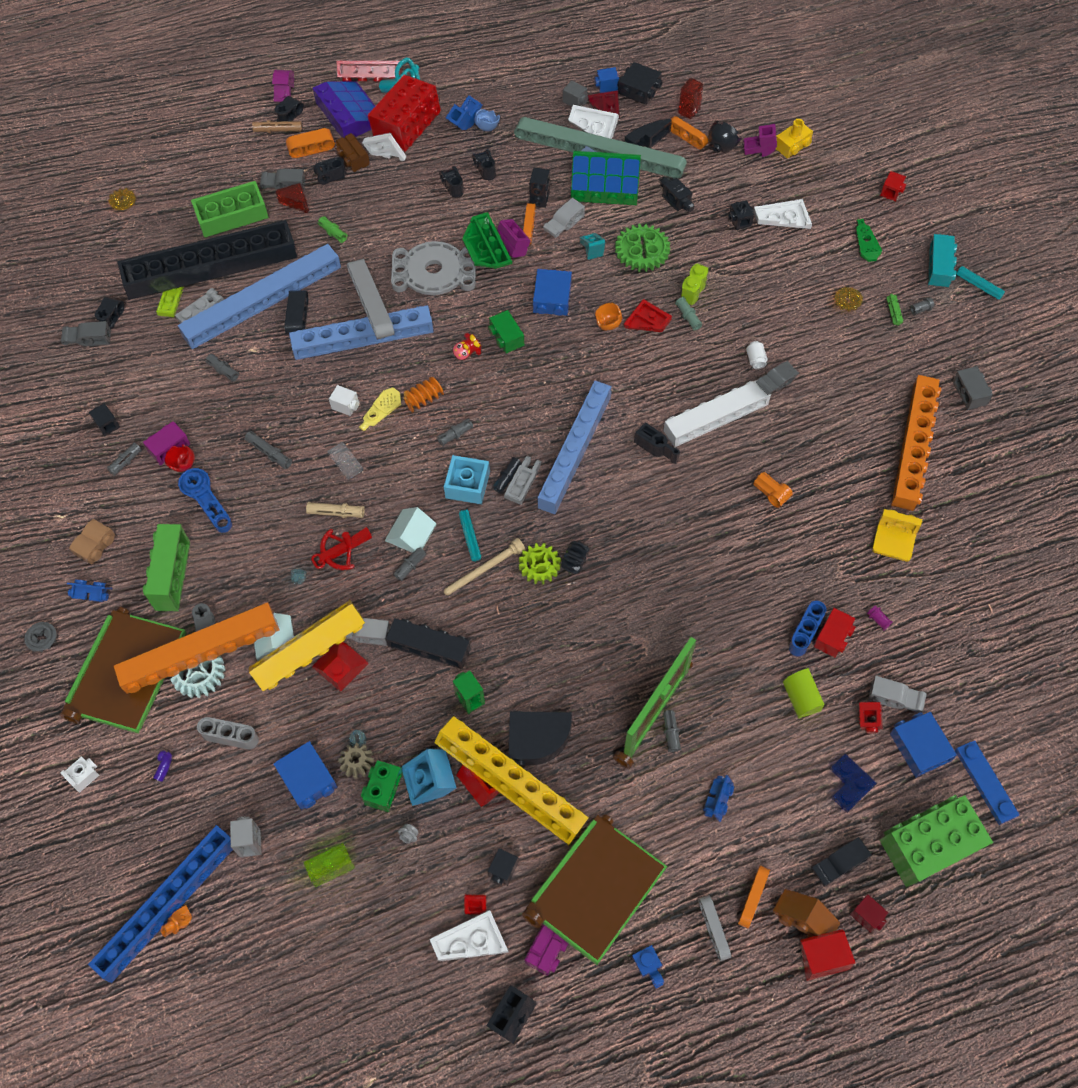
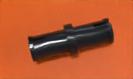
(506, 475)

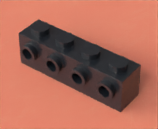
(428, 643)

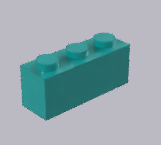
(942, 260)

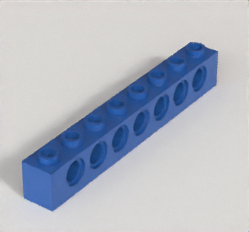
(161, 905)

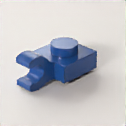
(648, 964)

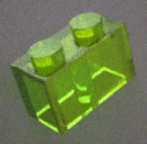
(329, 865)

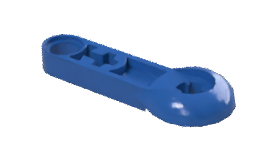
(203, 495)

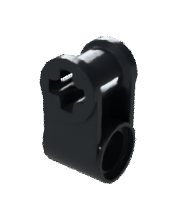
(288, 109)
(485, 164)
(331, 169)
(452, 181)
(109, 311)

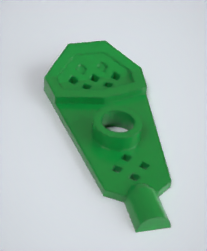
(870, 249)

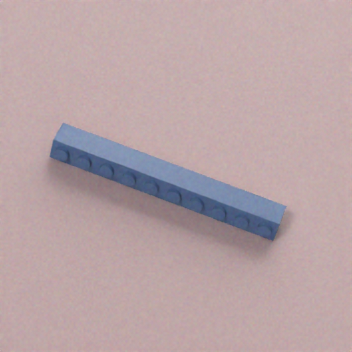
(259, 296)

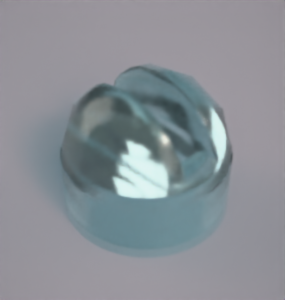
(298, 576)
(362, 737)

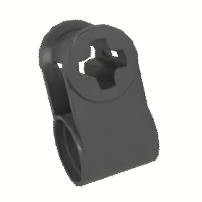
(202, 621)

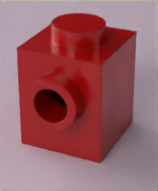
(893, 186)

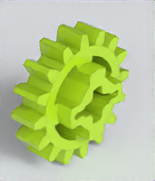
(541, 557)

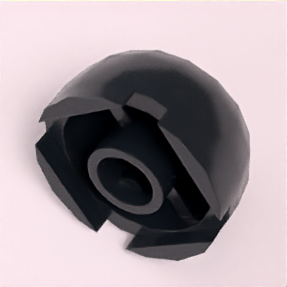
(723, 137)

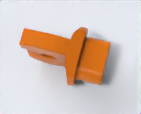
(178, 920)

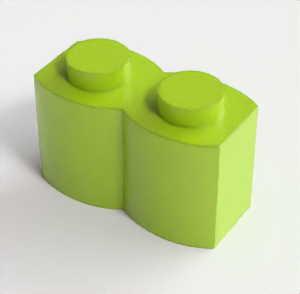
(694, 283)

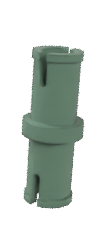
(688, 313)

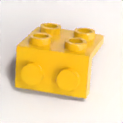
(896, 535)

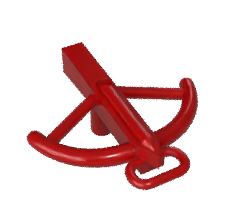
(346, 545)

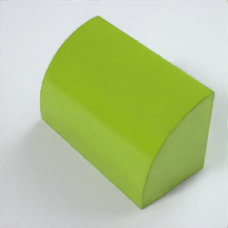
(803, 693)

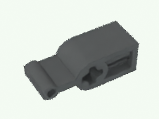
(283, 178)
(87, 334)
(777, 378)

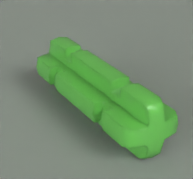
(894, 309)

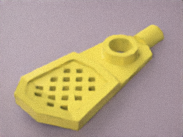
(383, 406)

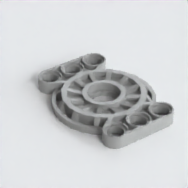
(428, 283)

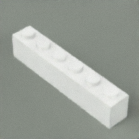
(715, 413)

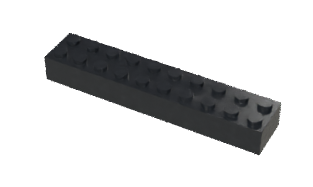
(207, 259)

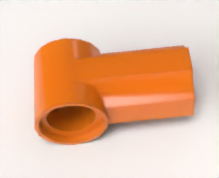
(776, 492)

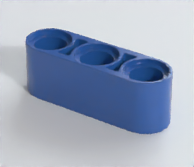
(810, 620)

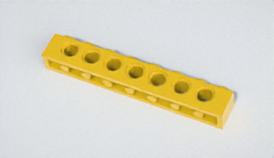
(511, 780)

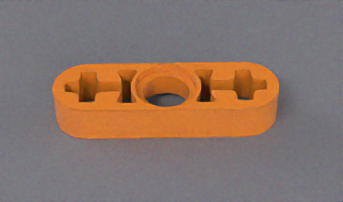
(695, 136)
(529, 220)
(754, 896)

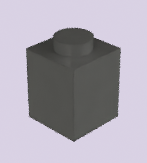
(575, 94)

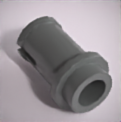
(926, 304)

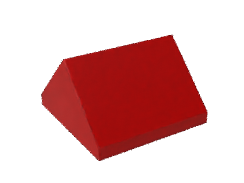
(826, 954)

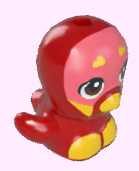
(466, 347)

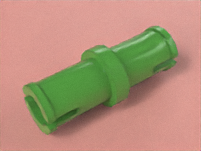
(332, 229)

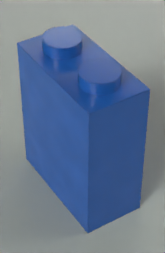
(552, 292)
(922, 743)
(305, 776)

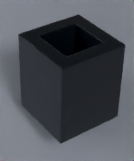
(104, 419)
(502, 867)

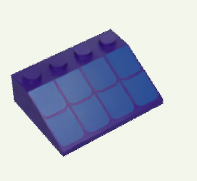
(344, 106)

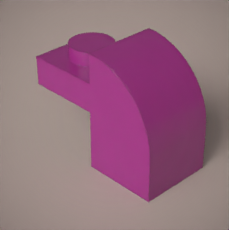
(283, 82)
(764, 143)

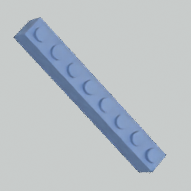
(574, 447)

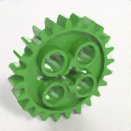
(630, 248)

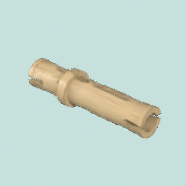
(335, 510)

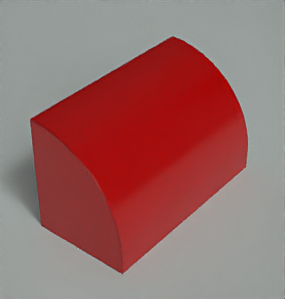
(478, 788)

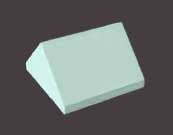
(411, 529)
(268, 644)

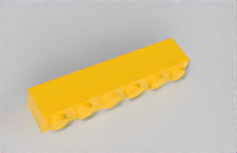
(306, 645)

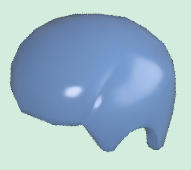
(486, 120)

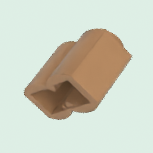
(92, 541)

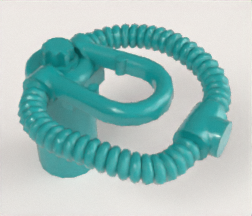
(386, 85)

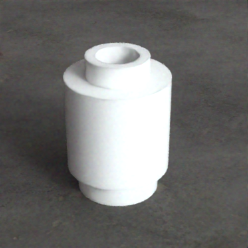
(756, 355)

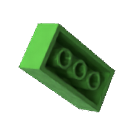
(230, 209)
(167, 567)

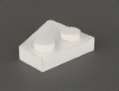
(384, 146)

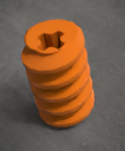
(422, 392)

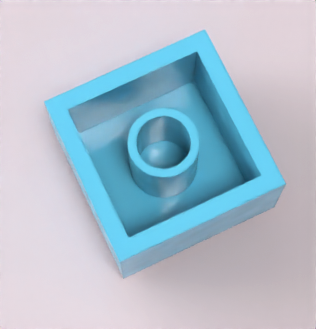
(467, 479)

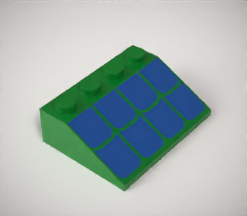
(605, 177)

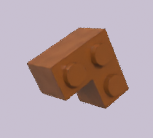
(805, 914)

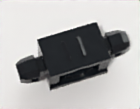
(677, 194)

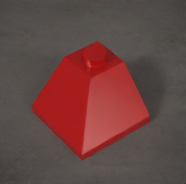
(340, 665)

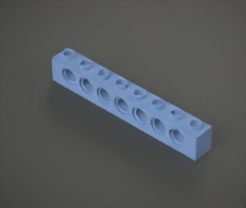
(358, 333)

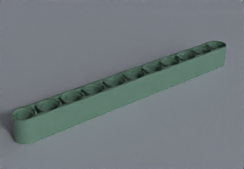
(576, 140)

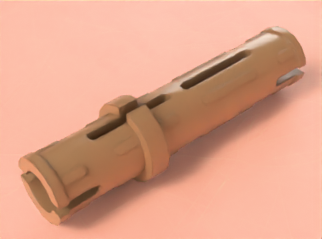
(270, 127)

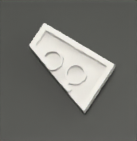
(594, 121)
(784, 214)
(470, 939)

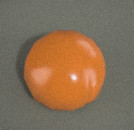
(608, 316)

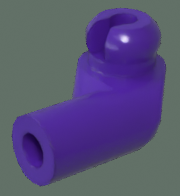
(161, 772)

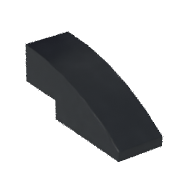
(650, 133)

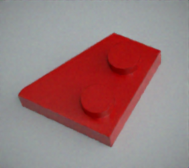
(648, 318)

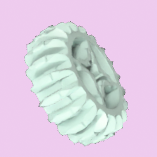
(192, 686)

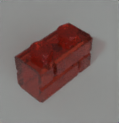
(690, 98)

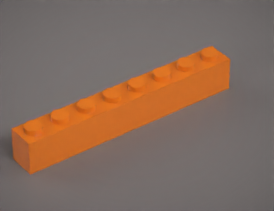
(196, 648)

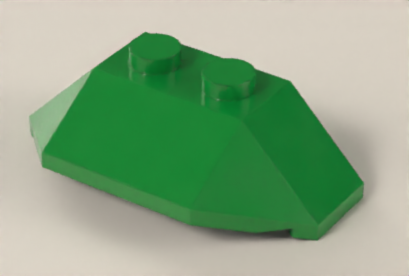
(485, 243)

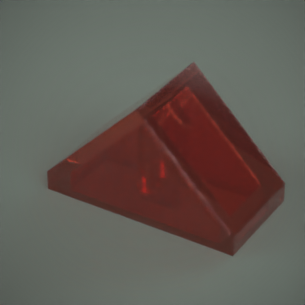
(293, 197)

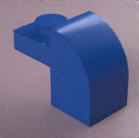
(464, 116)

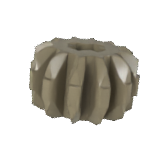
(349, 765)

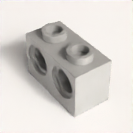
(245, 837)

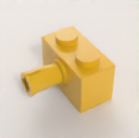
(794, 138)

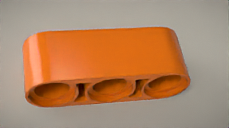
(310, 143)

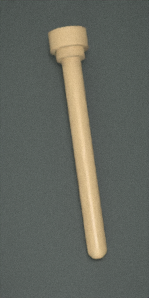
(515, 547)

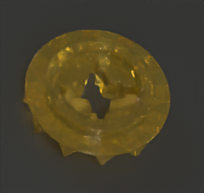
(127, 201)
(853, 295)

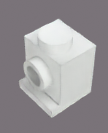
(81, 773)

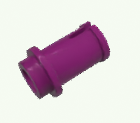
(879, 617)

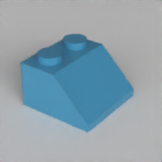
(428, 776)

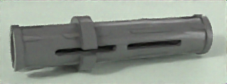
(274, 454)

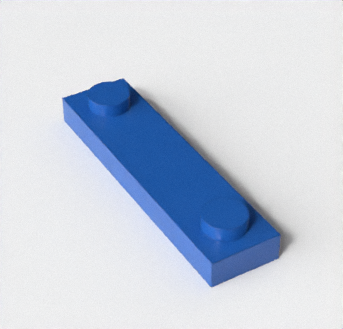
(987, 782)

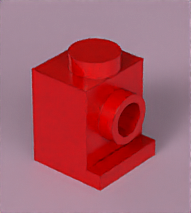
(867, 710)

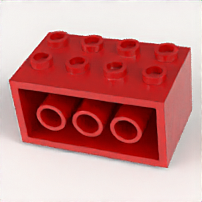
(405, 111)

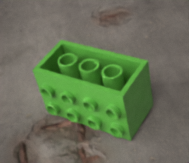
(935, 839)

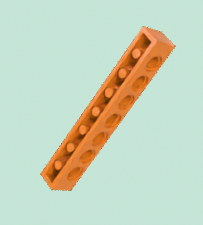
(920, 413)

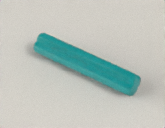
(980, 282)
(470, 535)

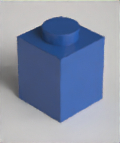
(606, 80)

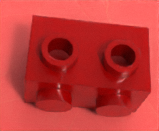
(834, 633)

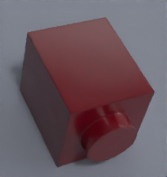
(870, 914)

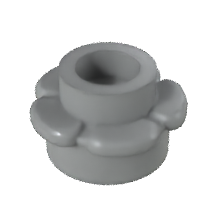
(408, 833)

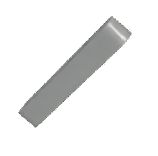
(370, 299)

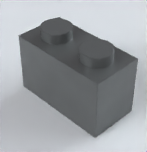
(972, 387)

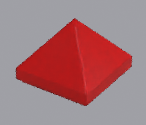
(474, 904)

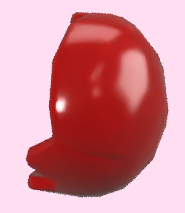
(179, 458)

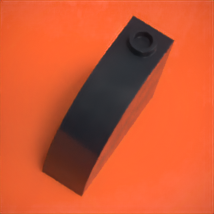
(538, 736)

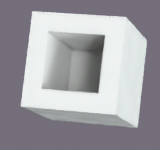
(344, 400)

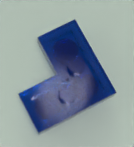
(856, 783)

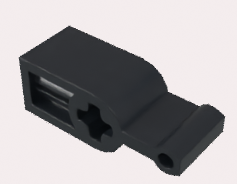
(655, 443)
(841, 861)

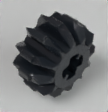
(575, 557)

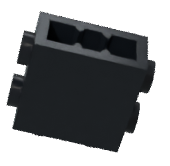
(640, 83)

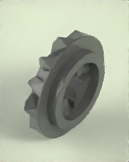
(38, 630)

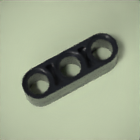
(296, 311)

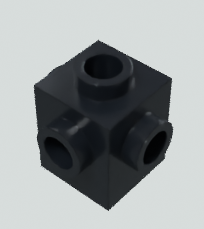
(741, 215)

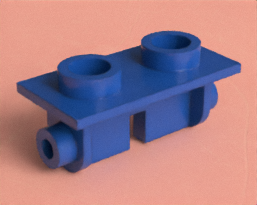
(80, 590)
(718, 806)

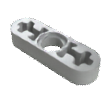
(714, 928)

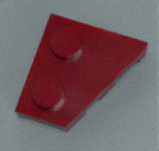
(605, 102)

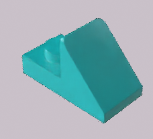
(593, 245)

